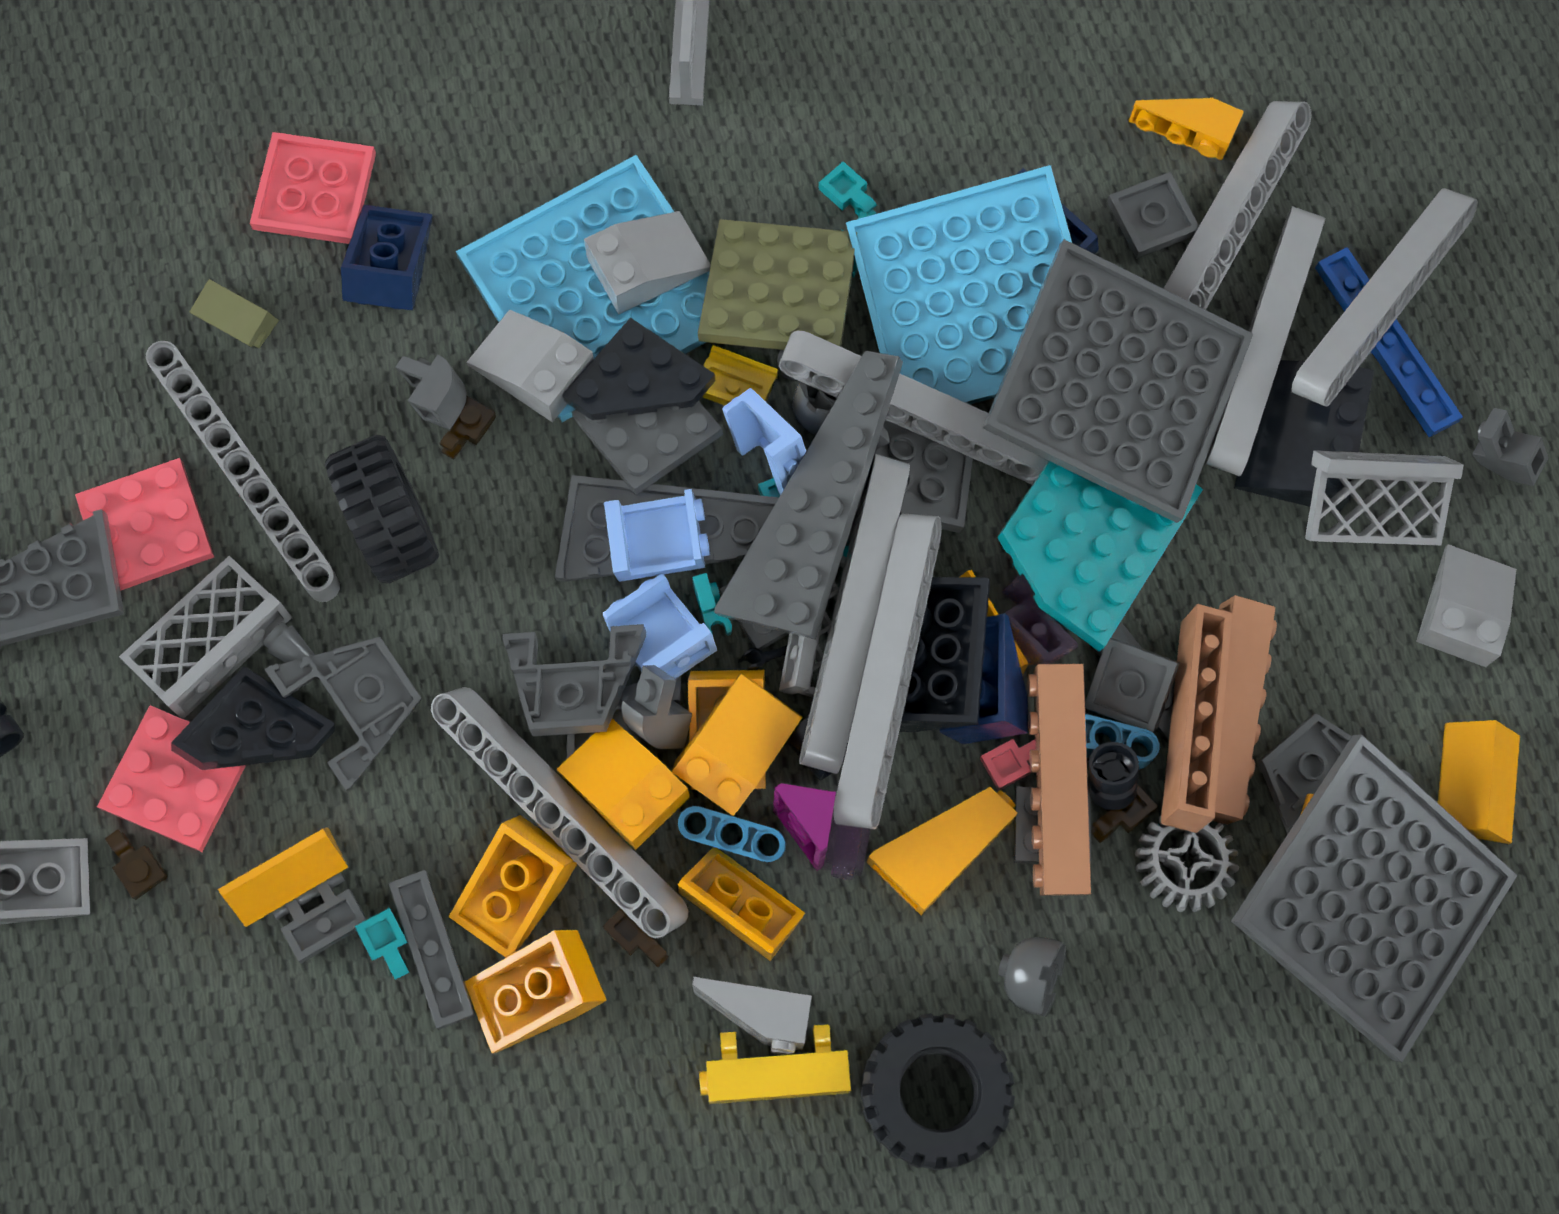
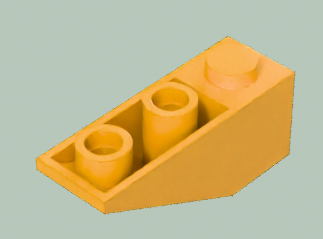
(1196, 122)

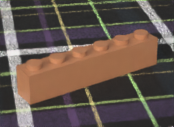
(1244, 697)
(1197, 719)
(1061, 780)

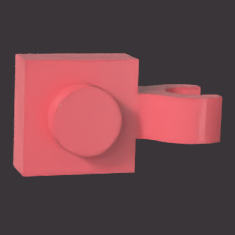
(1008, 763)

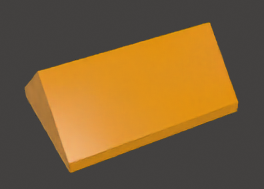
(1480, 777)
(284, 877)
(740, 902)

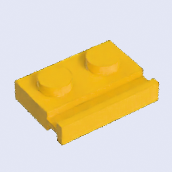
(736, 375)

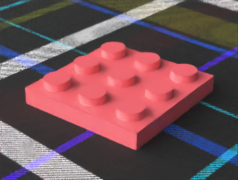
(312, 187)
(150, 522)
(165, 790)

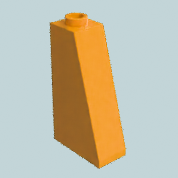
(940, 850)

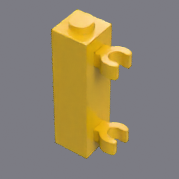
(776, 1076)

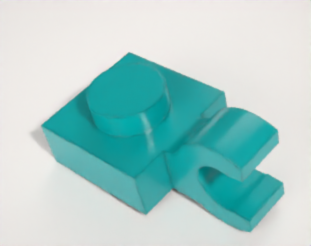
(847, 188)
(707, 598)
(382, 938)

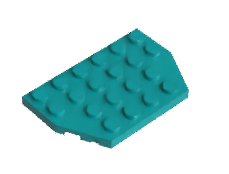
(1085, 550)

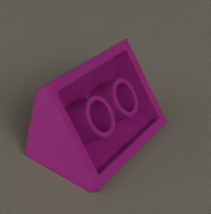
(806, 817)

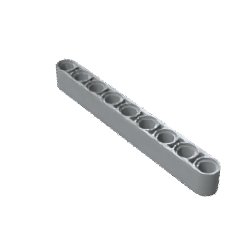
(1239, 202)
(1384, 297)
(1270, 331)
(912, 406)
(234, 456)
(854, 615)
(887, 672)
(463, 715)

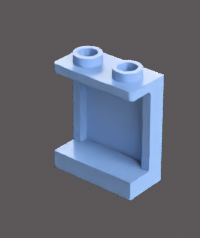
(758, 424)
(656, 536)
(672, 633)

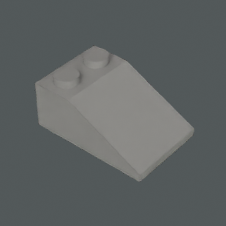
(645, 258)
(531, 362)
(1469, 607)
(43, 879)
(766, 1014)

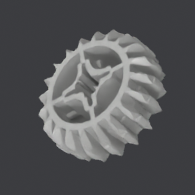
(1202, 862)

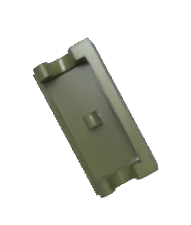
(233, 314)

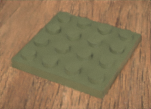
(775, 283)

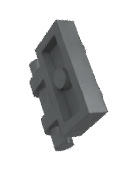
(323, 925)

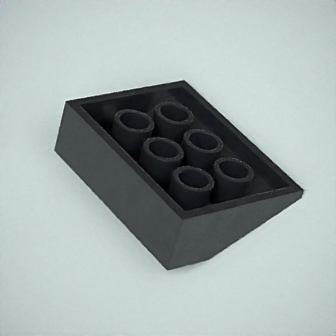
(1295, 428)
(949, 656)

